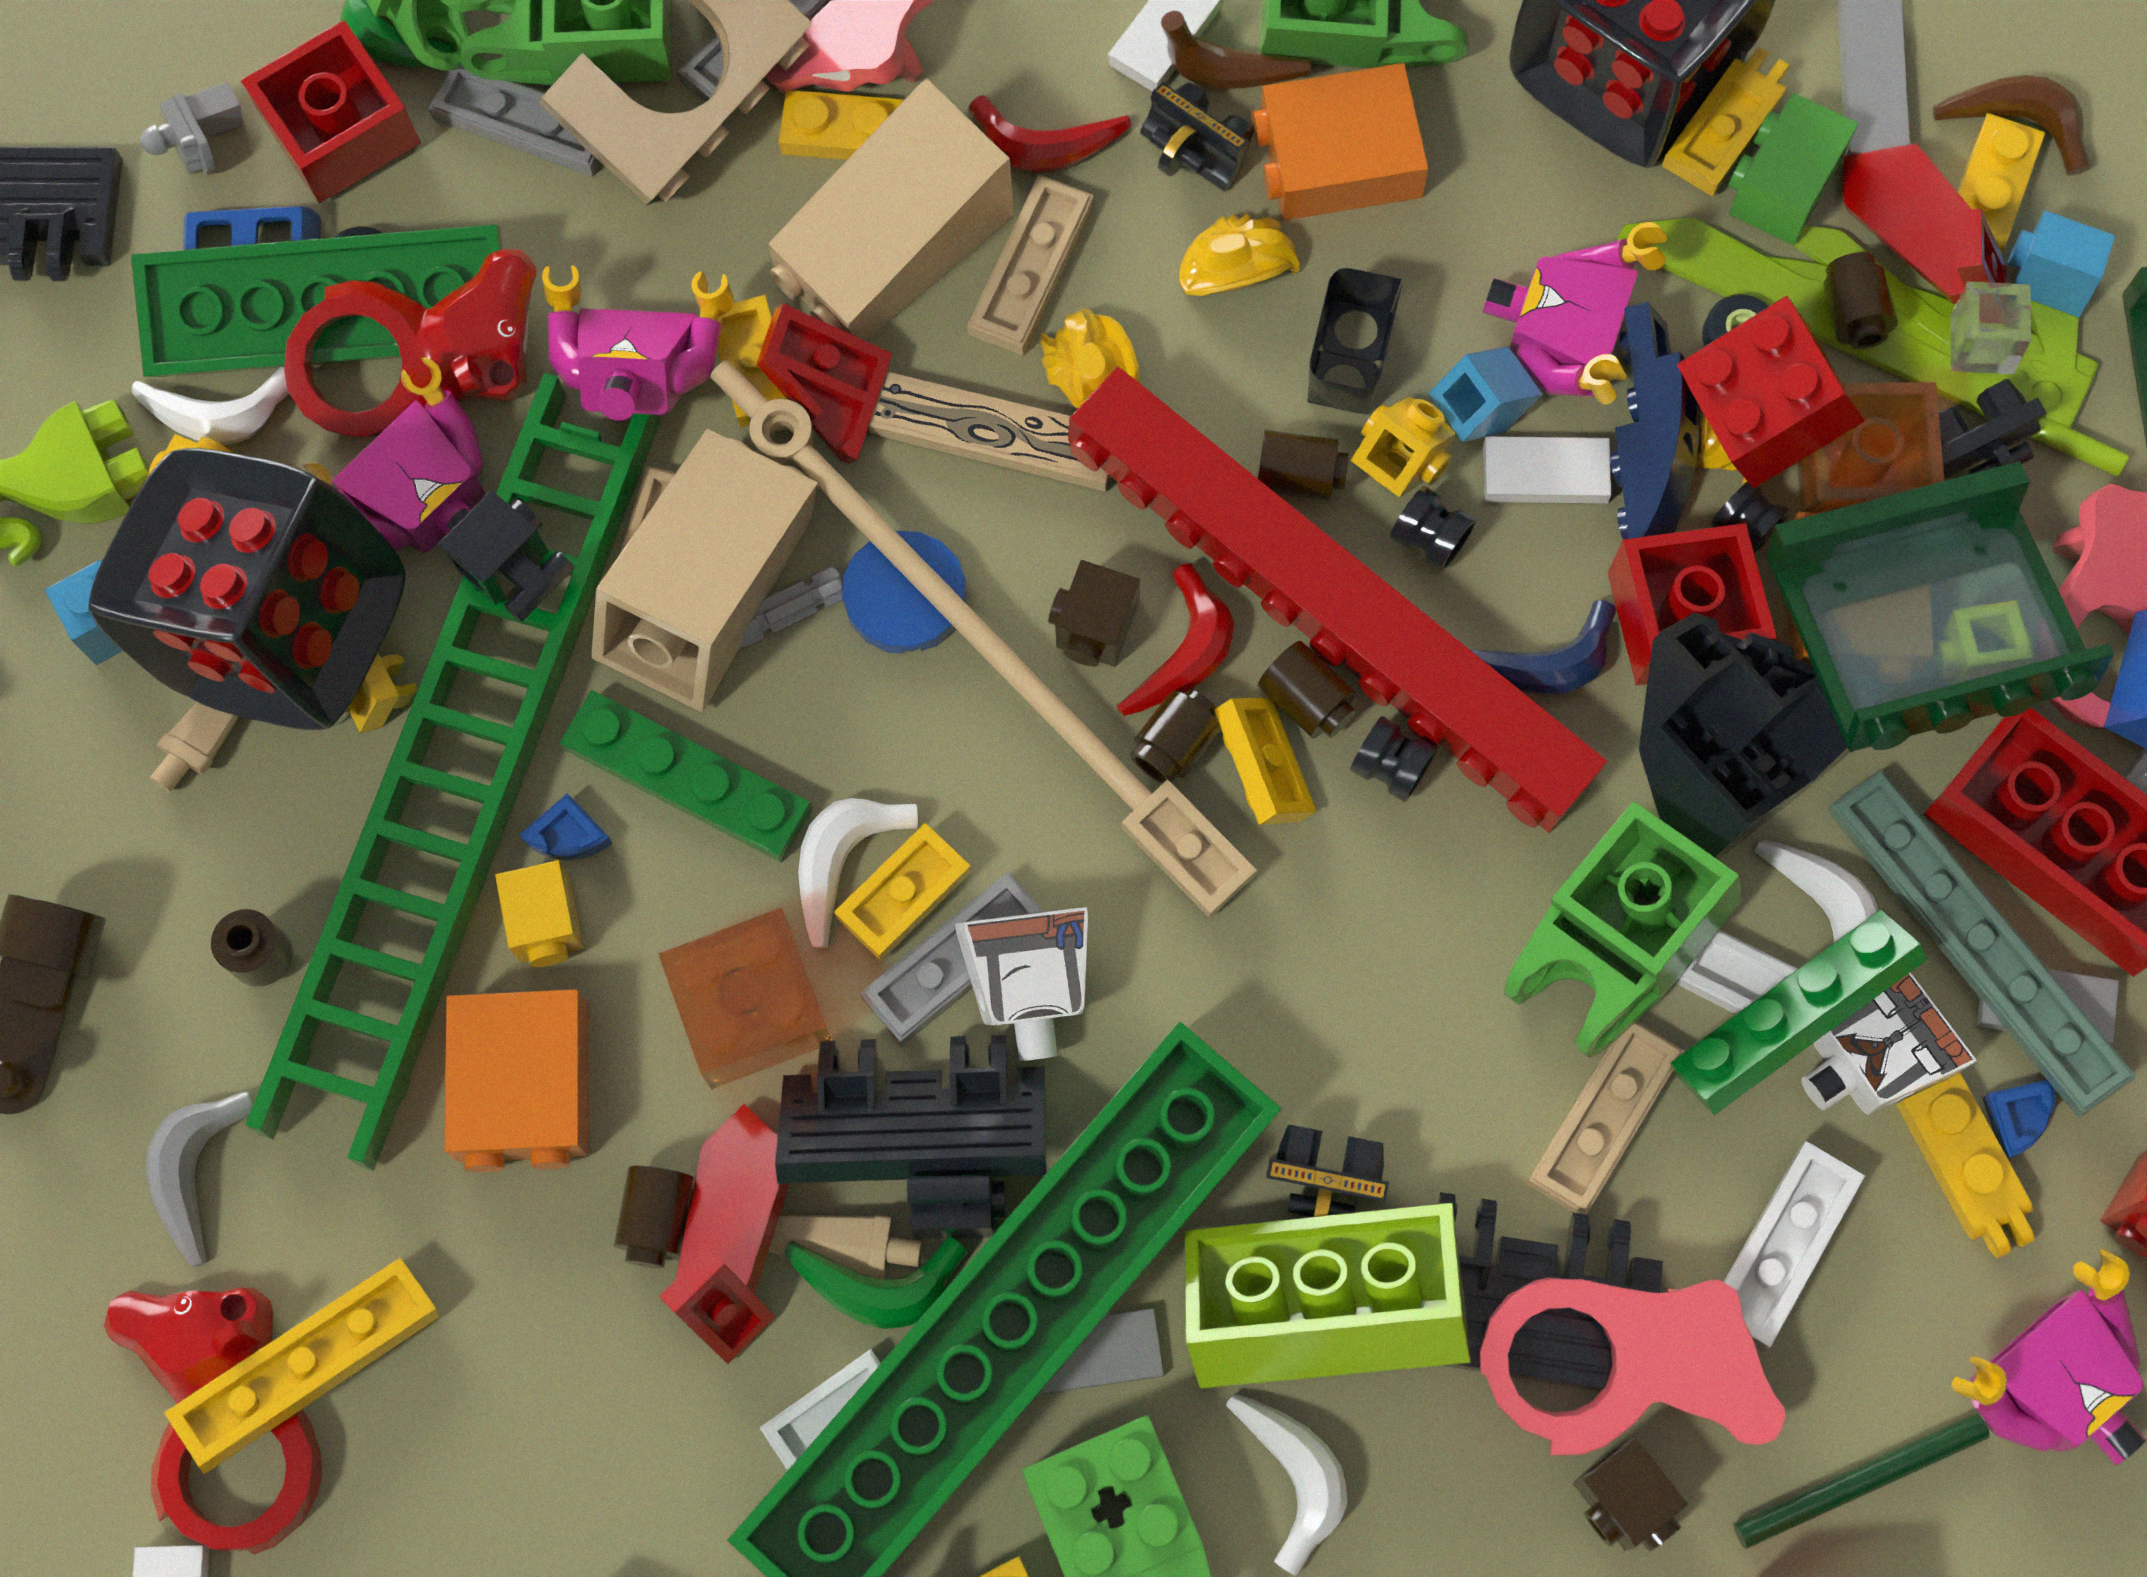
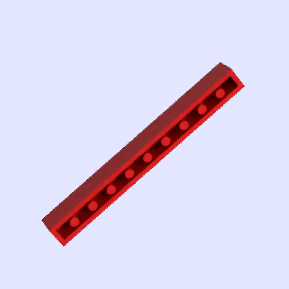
(1334, 601)

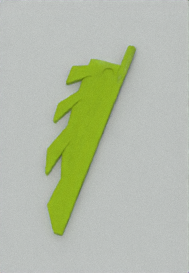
(1920, 342)

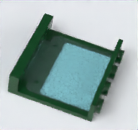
(1930, 609)

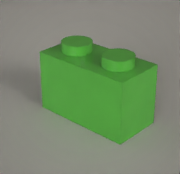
(1792, 167)

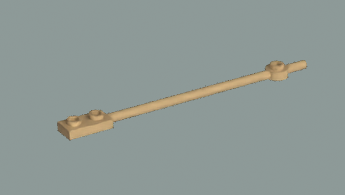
(1161, 821)

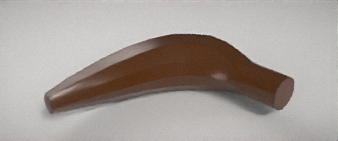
(1223, 66)
(2032, 99)

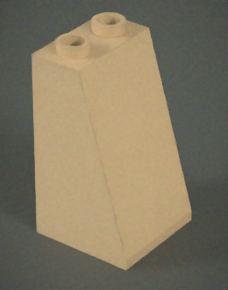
(894, 216)
(700, 569)

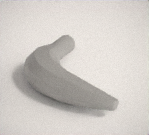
(173, 1162)

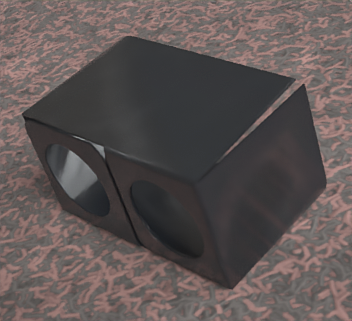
(1346, 292)

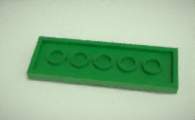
(243, 301)

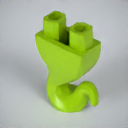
(70, 474)

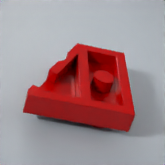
(826, 374)

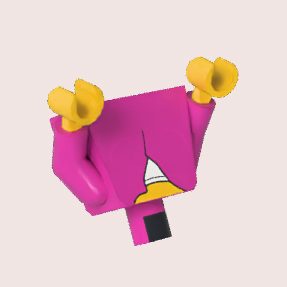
(1575, 313)
(633, 358)
(418, 471)
(2067, 1372)

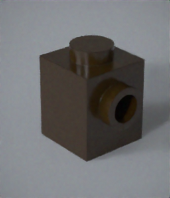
(1095, 614)
(1630, 1499)

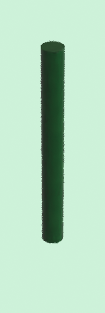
(1861, 1480)

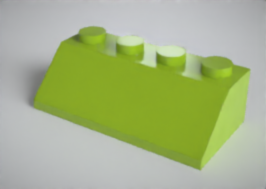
(1325, 1296)

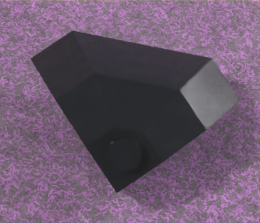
(1731, 731)

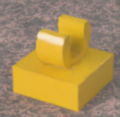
(379, 694)

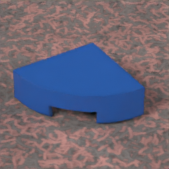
(565, 832)
(2020, 1115)

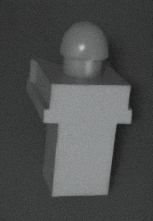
(192, 121)

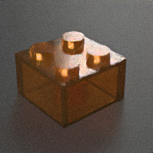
(1884, 455)
(745, 998)

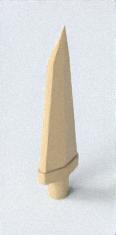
(192, 744)
(851, 1240)

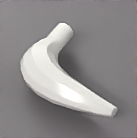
(221, 421)
(827, 847)
(1830, 885)
(1313, 1470)

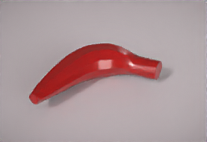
(1044, 149)
(1199, 653)

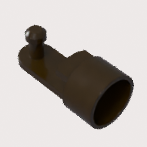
(41, 957)

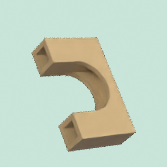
(650, 146)

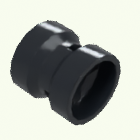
(1433, 528)
(1393, 758)

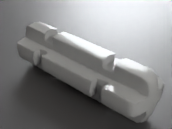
(794, 603)

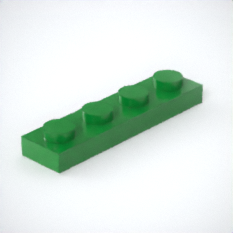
(686, 775)
(1798, 1011)

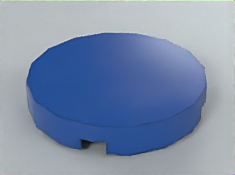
(889, 607)

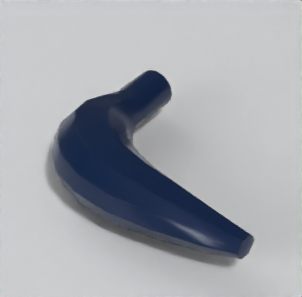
(1559, 669)

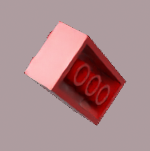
(2056, 831)

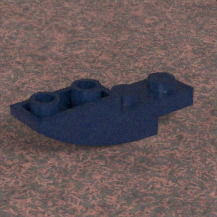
(1661, 446)

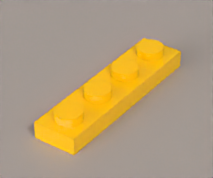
(301, 1365)

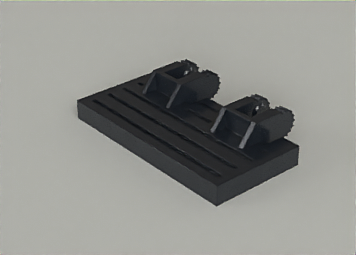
(57, 199)
(914, 1124)
(1558, 1342)

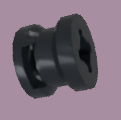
(1755, 510)

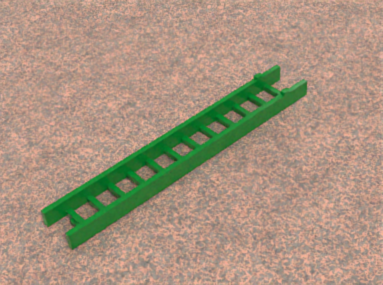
(498, 799)

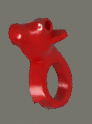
(471, 335)
(186, 1345)

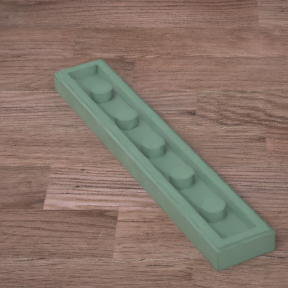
(1981, 944)

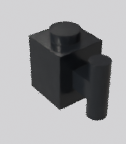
(499, 550)
(955, 1206)

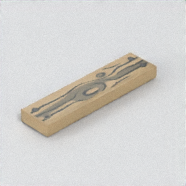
(980, 429)

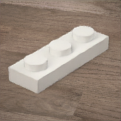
(1790, 1239)

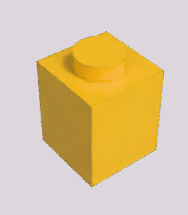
(539, 913)

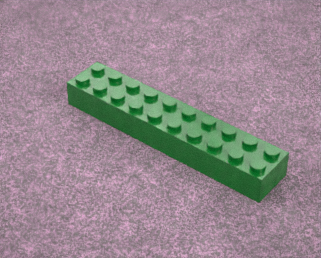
(1010, 1318)

